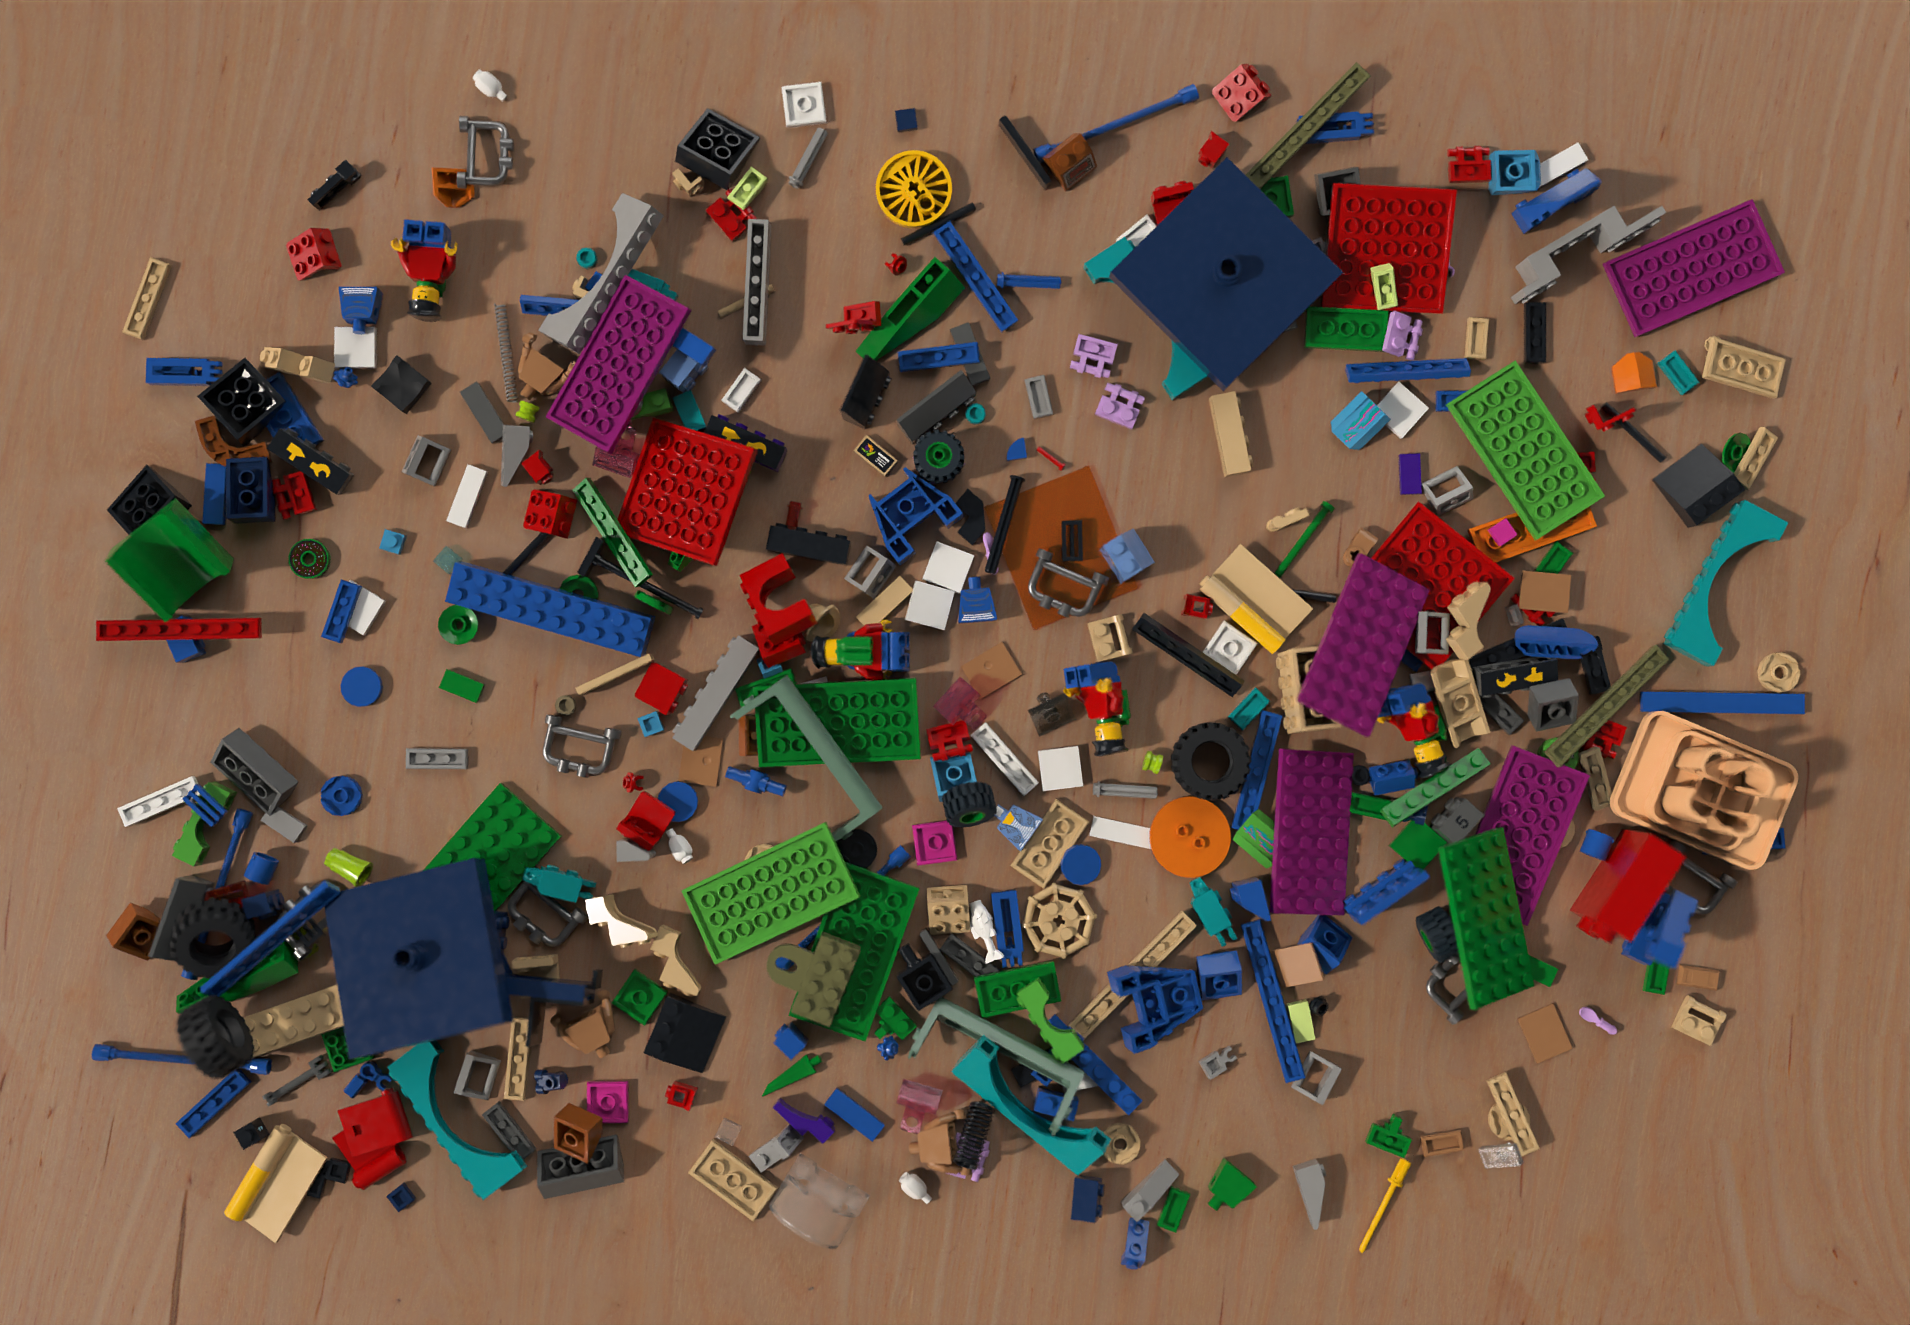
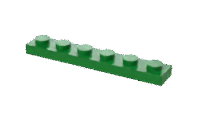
(612, 532)
(1435, 787)

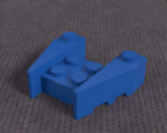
(907, 508)
(1662, 931)

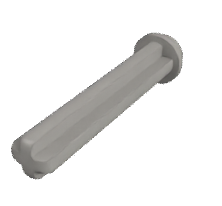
(807, 158)
(1124, 790)

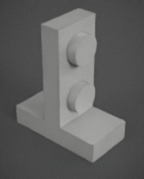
(778, 1147)

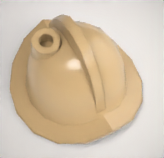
(827, 619)

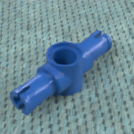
(756, 781)

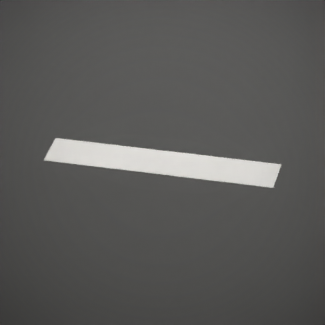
(1120, 832)

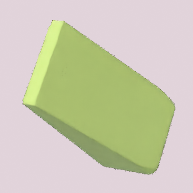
(748, 188)
(1384, 286)
(1301, 1021)

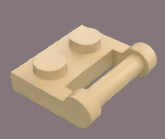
(1290, 517)
(1103, 640)
(1695, 1026)

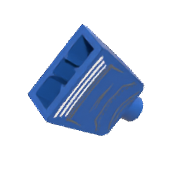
(360, 306)
(976, 603)

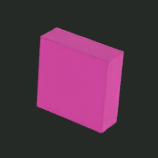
(1502, 532)

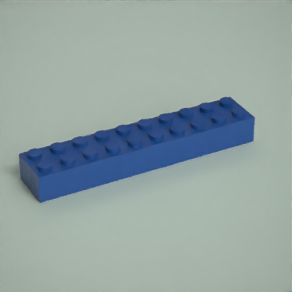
(550, 608)

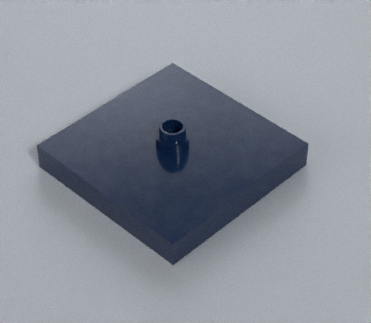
(1225, 274)
(418, 958)

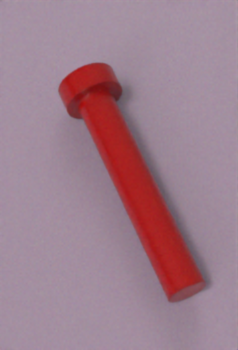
(1051, 458)

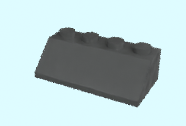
(936, 407)
(253, 771)
(183, 893)
(564, 1174)

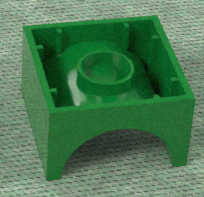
(169, 559)

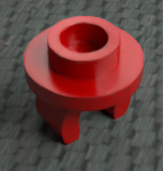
(898, 265)
(629, 782)

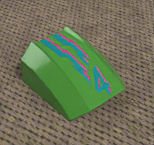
(1257, 837)

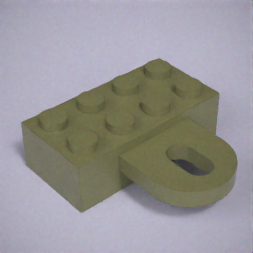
(818, 976)

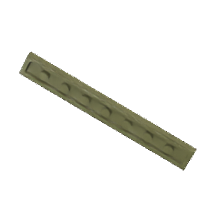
(1308, 125)
(1606, 705)

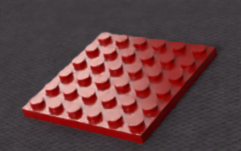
(1395, 227)
(686, 491)
(1445, 564)

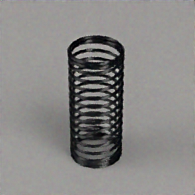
(964, 1161)

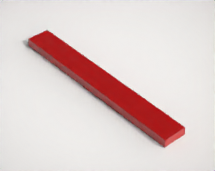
(179, 629)

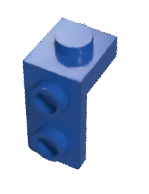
(1136, 1244)

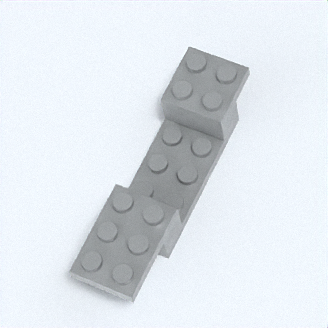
(1605, 230)

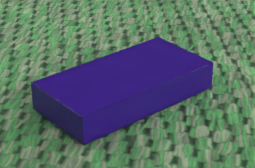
(1410, 474)

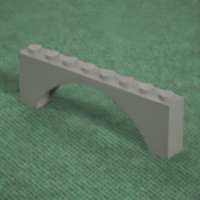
(634, 229)

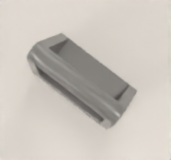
(415, 457)
(1451, 499)
(877, 576)
(1421, 633)
(630, 851)
(466, 1073)
(1326, 1082)

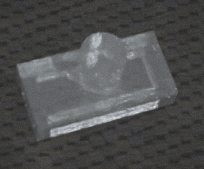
(1501, 1155)

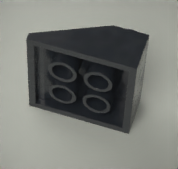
(716, 149)
(865, 393)
(243, 401)
(1698, 485)
(143, 499)
(684, 1033)

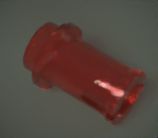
(793, 513)

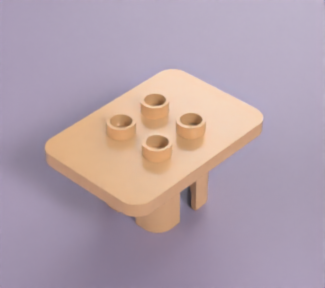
(1704, 790)

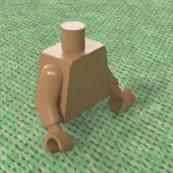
(538, 371)
(590, 1030)
(939, 1145)

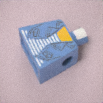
(1017, 824)

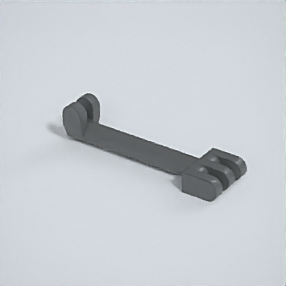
(271, 1097)

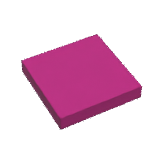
(934, 843)
(609, 1100)

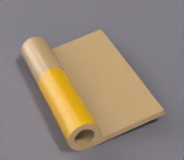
(1255, 598)
(276, 1183)

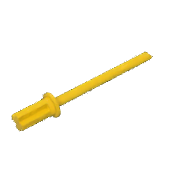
(1396, 1180)

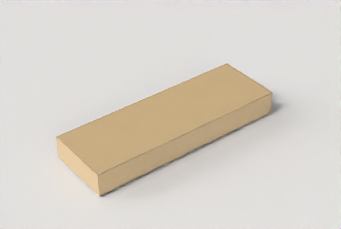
(1755, 457)
(885, 602)

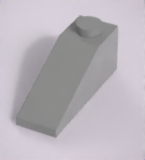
(514, 446)
(1311, 1185)
(1149, 1190)

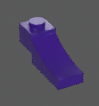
(819, 1126)

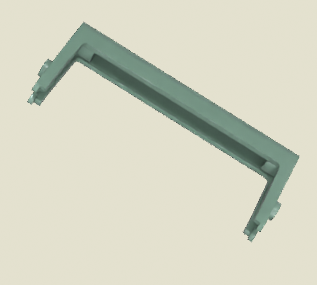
(824, 746)
(1009, 1045)

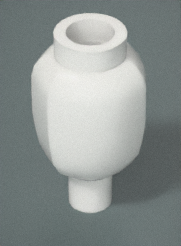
(489, 85)
(679, 847)
(914, 1187)

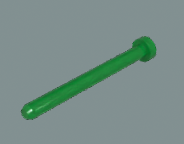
(1326, 508)

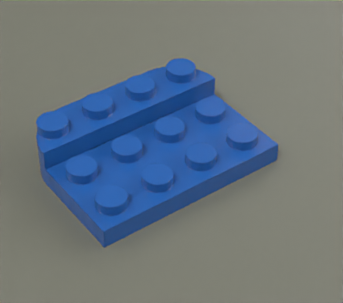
(1384, 891)

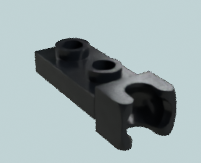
(345, 175)
(1595, 670)

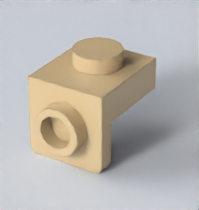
(683, 183)
(579, 287)

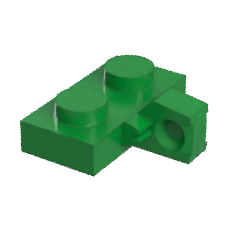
(893, 1020)
(1389, 1137)

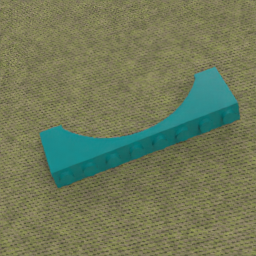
(1183, 371)
(1692, 629)
(1071, 1146)
(483, 1169)

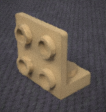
(948, 909)
(537, 966)

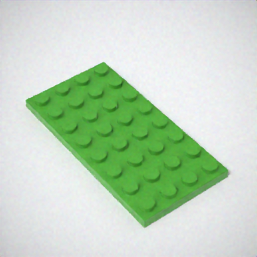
(1525, 450)
(770, 893)

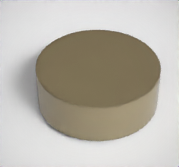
(565, 705)

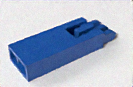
(1330, 133)
(178, 371)
(1007, 919)

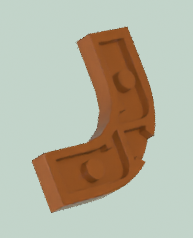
(218, 450)

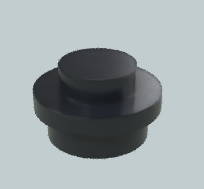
(1360, 775)
(1318, 1006)

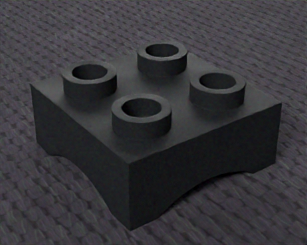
(401, 384)

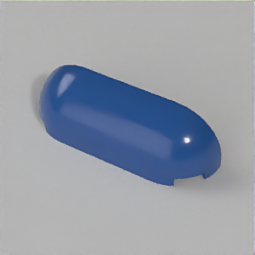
(1554, 642)

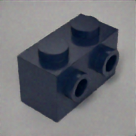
(263, 905)
(1087, 1198)

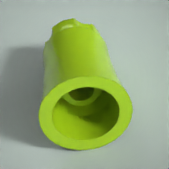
(348, 866)

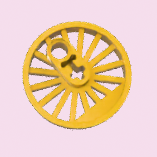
(895, 166)

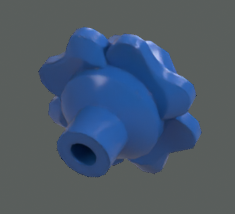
(345, 377)
(888, 1048)

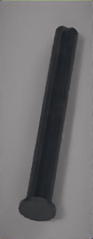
(1004, 523)

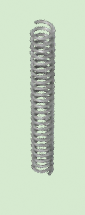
(509, 353)

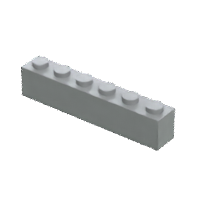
(757, 282)
(716, 692)

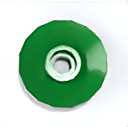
(1735, 450)
(448, 624)

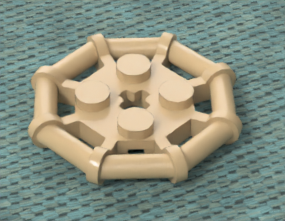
(1051, 911)

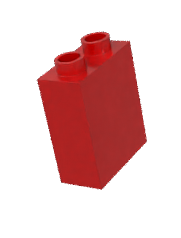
(1626, 886)

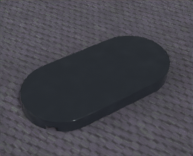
(858, 848)

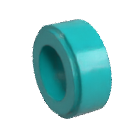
(586, 258)
(975, 413)

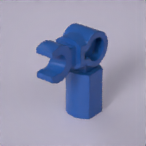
(367, 1071)

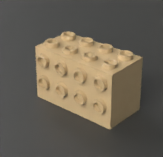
(1293, 670)

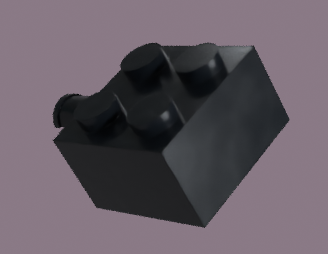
(922, 978)

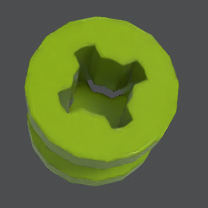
(527, 411)
(1152, 762)

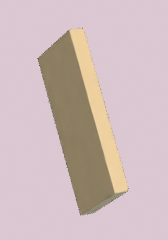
(1743, 368)
(1049, 842)
(733, 1180)

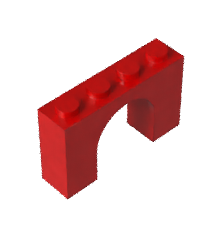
(782, 623)

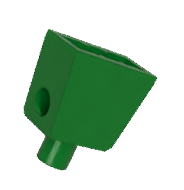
(1229, 1186)

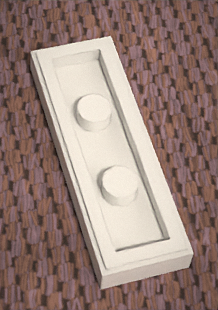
(1562, 163)
(467, 496)

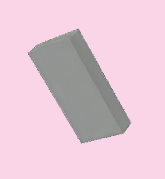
(1038, 397)
(284, 824)

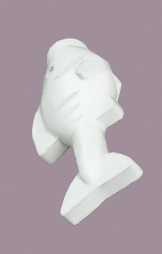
(982, 926)

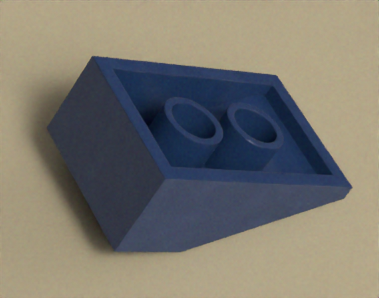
(249, 490)

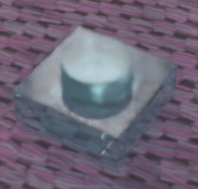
(447, 559)

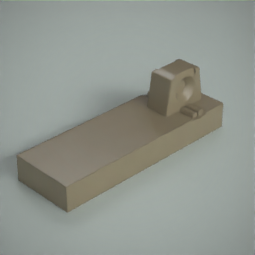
(1598, 783)

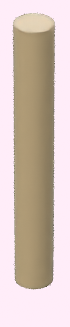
(738, 305)

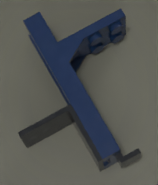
(543, 989)

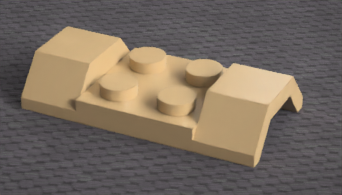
(1459, 700)

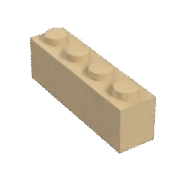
(1230, 434)

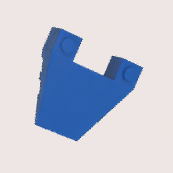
(1574, 189)
(1161, 1000)

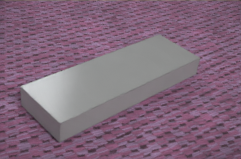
(436, 758)

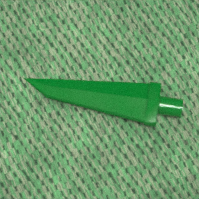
(796, 1072)

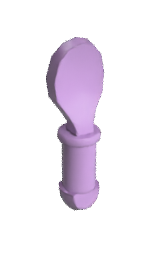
(988, 540)
(1589, 1015)

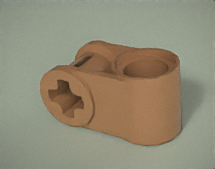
(1361, 543)

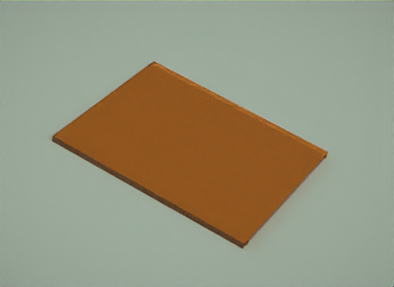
(1038, 525)

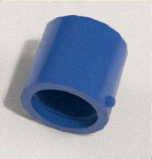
(1596, 844)
(261, 868)

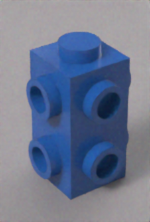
(1392, 777)

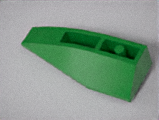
(914, 310)
(271, 970)

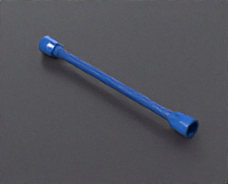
(1185, 95)
(241, 821)
(897, 858)
(105, 1053)

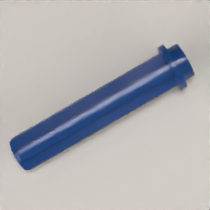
(1028, 281)

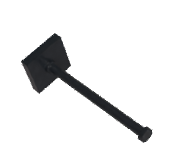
(594, 558)

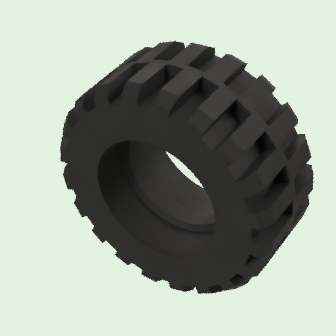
(1238, 756)
(210, 916)
(215, 1037)

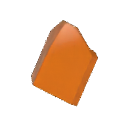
(446, 188)
(1633, 373)

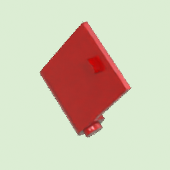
(375, 1123)
(372, 1165)

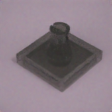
(1051, 713)

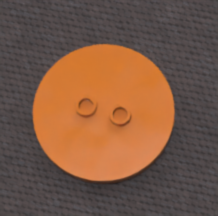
(1189, 836)

